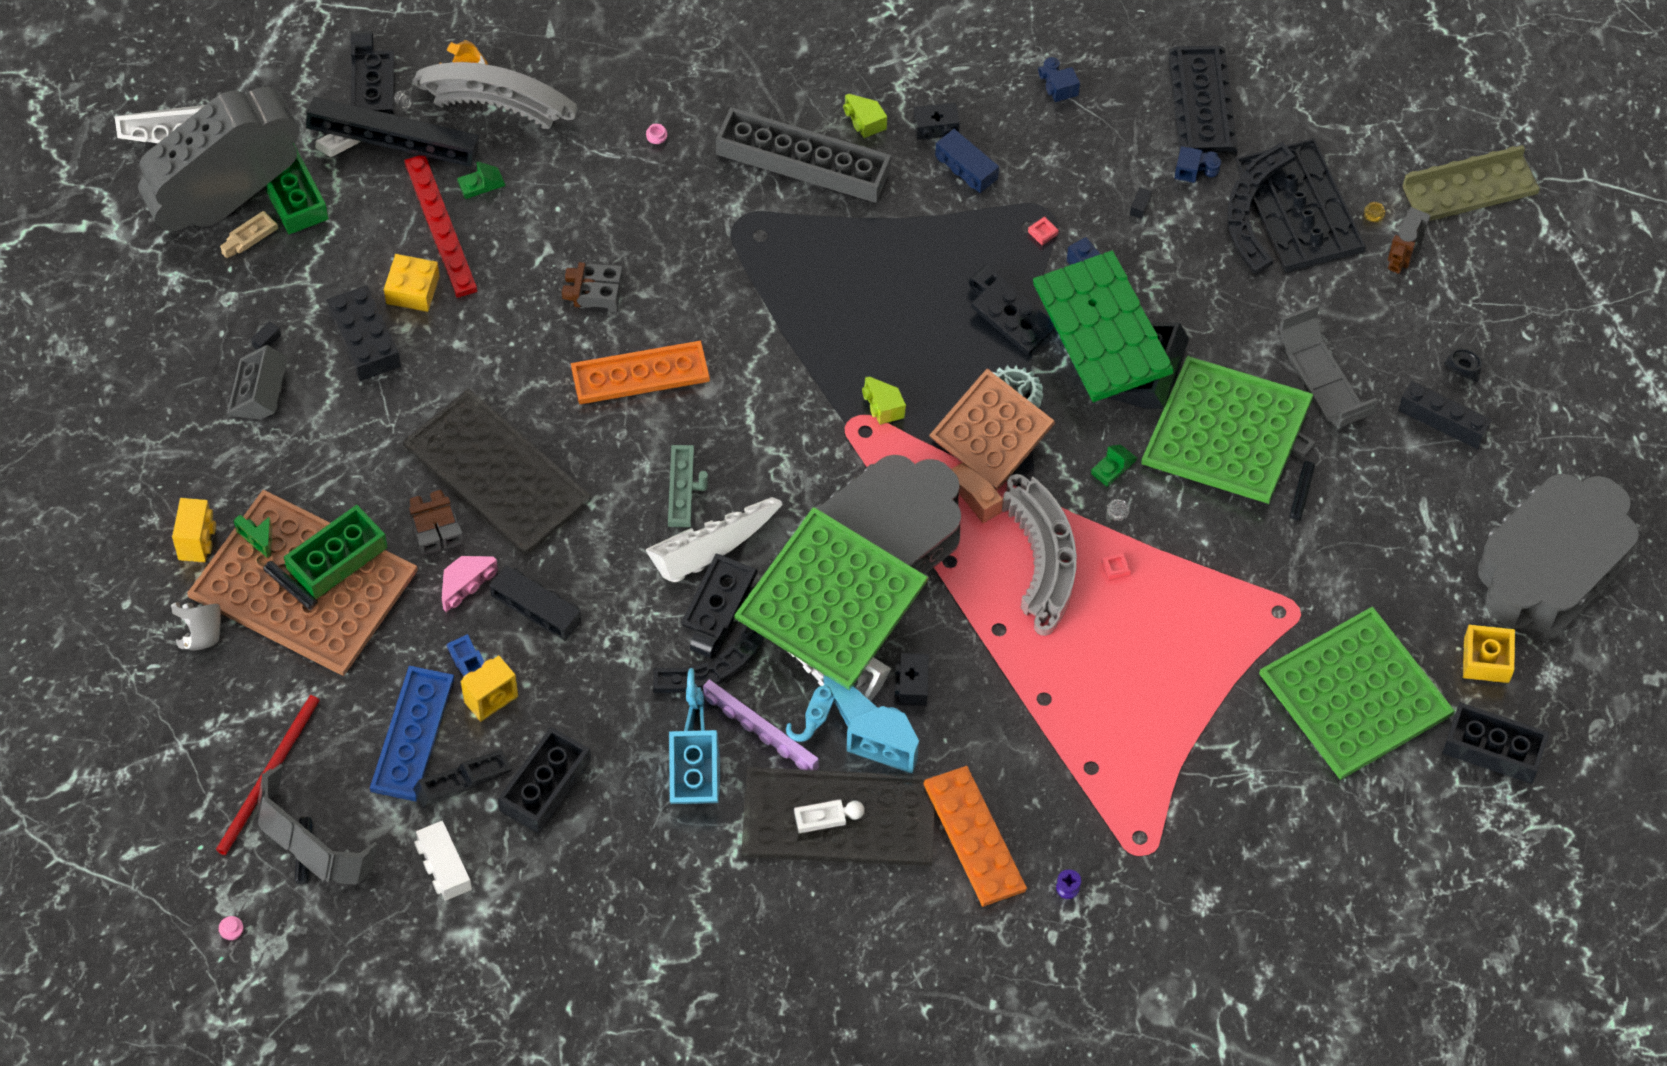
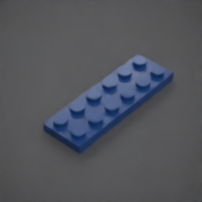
(412, 732)

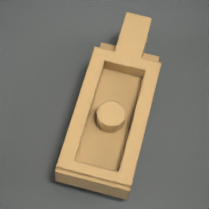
(248, 234)

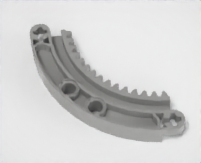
(495, 85)
(1052, 578)

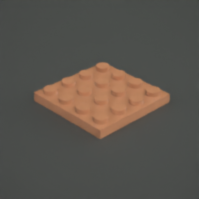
(992, 429)

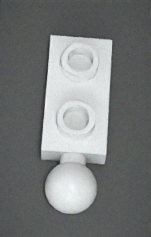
(334, 144)
(826, 815)

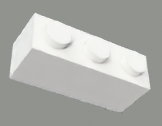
(442, 861)

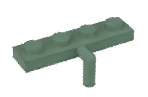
(682, 485)

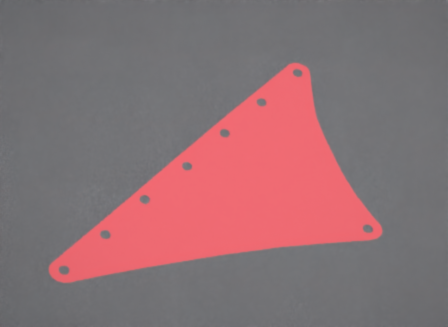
(1130, 661)

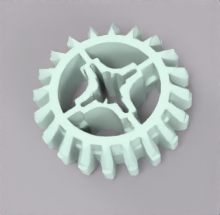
(1022, 383)

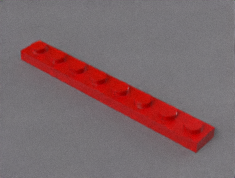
(440, 226)

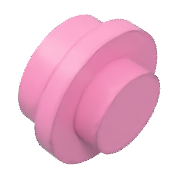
(656, 134)
(231, 928)

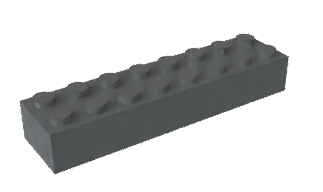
(803, 154)

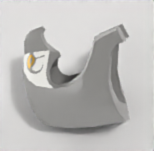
(203, 624)

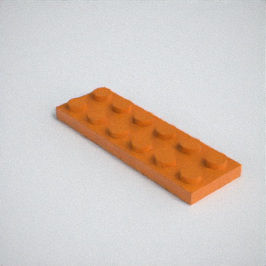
(640, 372)
(974, 836)

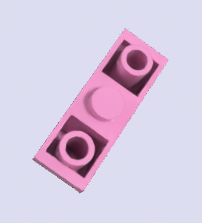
(465, 577)

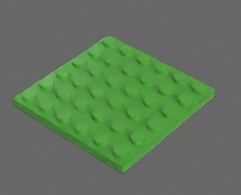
(1227, 429)
(831, 598)
(1356, 693)

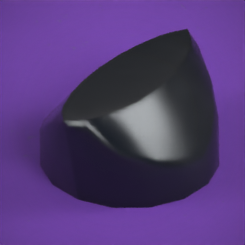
(1465, 363)

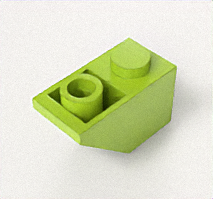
(866, 115)
(884, 400)

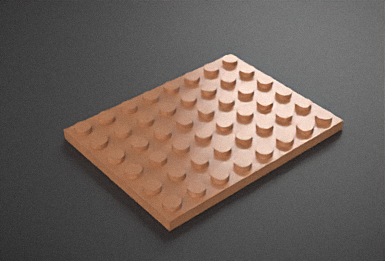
(343, 616)

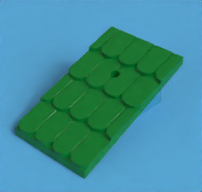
(1103, 326)

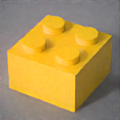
(411, 282)
(193, 530)
(1489, 653)
(489, 688)

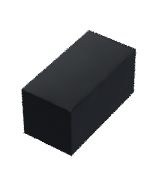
(1140, 203)
(266, 336)

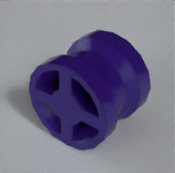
(1068, 890)

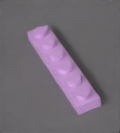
(753, 722)

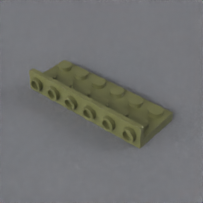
(1471, 183)

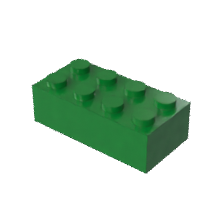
(297, 197)
(335, 552)

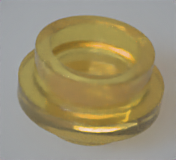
(1374, 212)

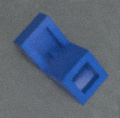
(465, 655)

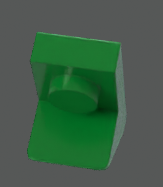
(484, 180)
(1113, 465)
(257, 536)

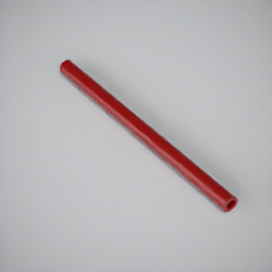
(277, 759)

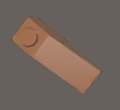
(978, 493)

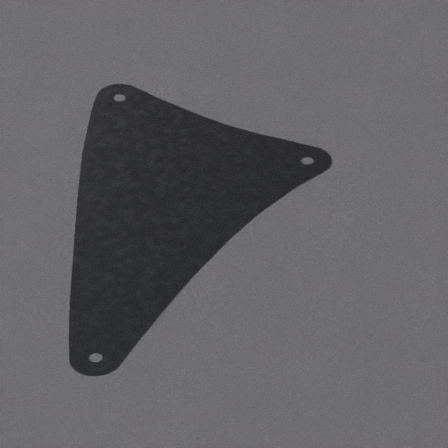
(894, 302)

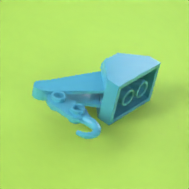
(872, 732)
(694, 755)

